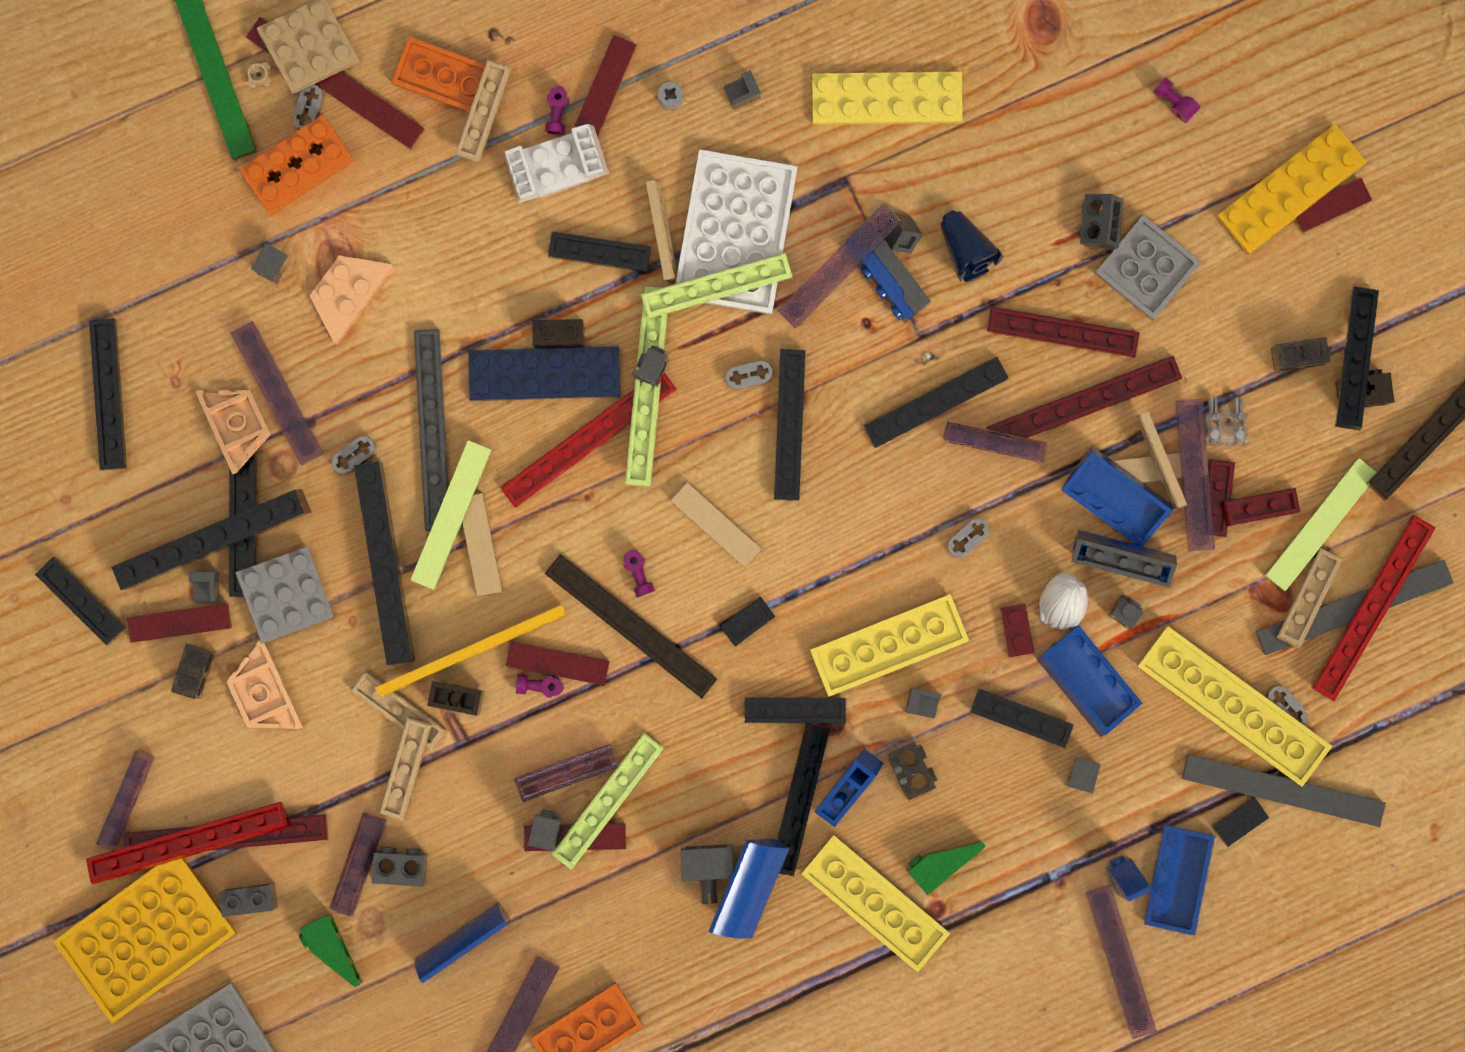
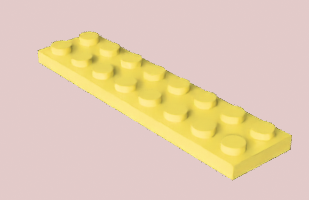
(1234, 706)

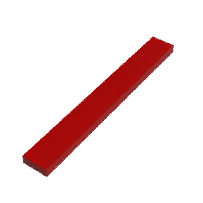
(576, 447)
(1373, 608)
(187, 842)

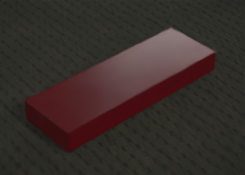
(1334, 205)
(1220, 482)
(1261, 507)

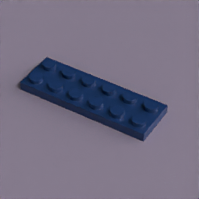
(544, 373)

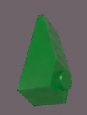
(938, 866)
(327, 944)

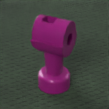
(558, 102)
(1182, 107)
(634, 563)
(549, 686)

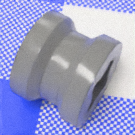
(672, 99)

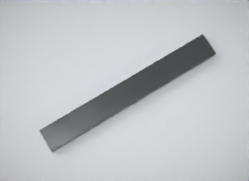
(431, 422)
(1341, 611)
(1283, 790)

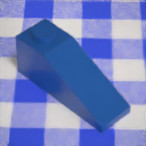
(849, 787)
(1127, 878)

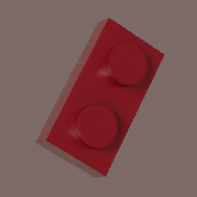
(1017, 630)

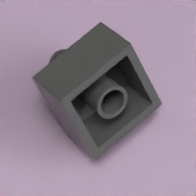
(707, 865)

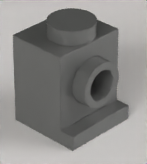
(651, 366)
(1126, 612)

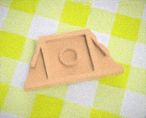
(346, 292)
(235, 424)
(262, 693)

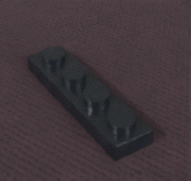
(599, 252)
(80, 600)
(795, 710)
(1021, 718)

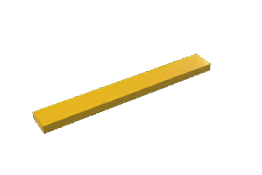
(470, 651)

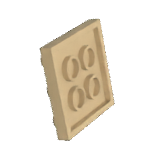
(307, 45)

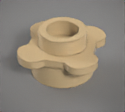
(253, 69)

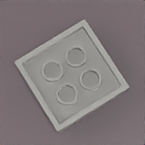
(1147, 267)
(284, 595)

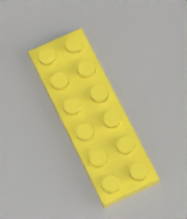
(887, 98)
(889, 645)
(875, 903)

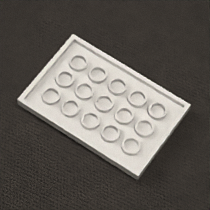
(735, 219)

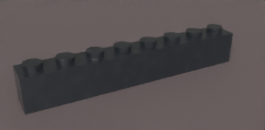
(211, 539)
(384, 563)

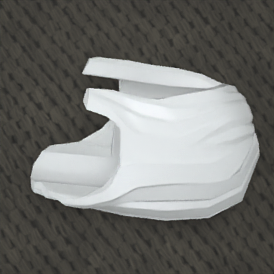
(1063, 602)

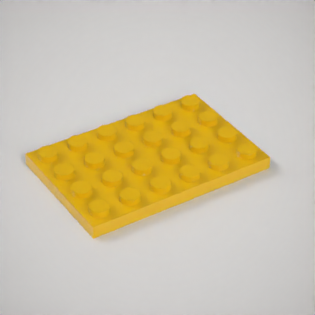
(144, 937)

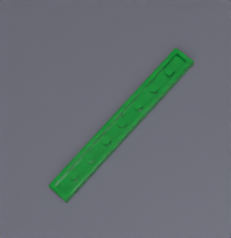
(216, 78)

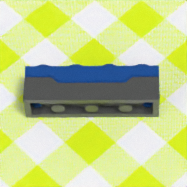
(894, 282)
(1124, 558)

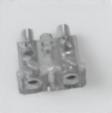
(1221, 434)

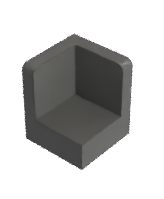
(742, 91)
(905, 235)
(269, 263)
(205, 586)
(922, 703)
(1083, 775)

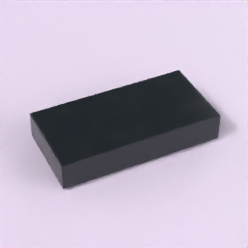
(747, 621)
(1240, 821)

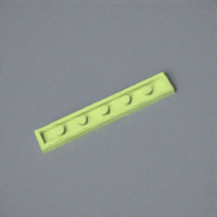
(716, 286)
(451, 515)
(1320, 525)
(607, 801)

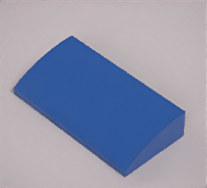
(1117, 497)
(1089, 681)
(1180, 880)
(749, 888)
(461, 942)

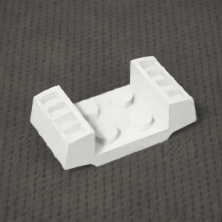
(556, 164)

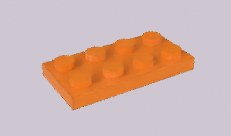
(438, 74)
(591, 1026)

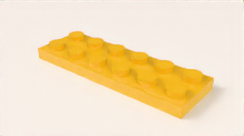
(1291, 189)

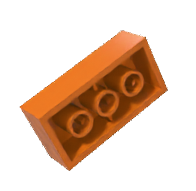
(294, 181)

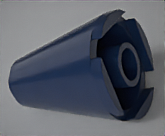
(968, 247)

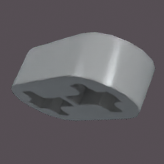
(302, 105)
(747, 369)
(350, 450)
(972, 542)
(1290, 702)

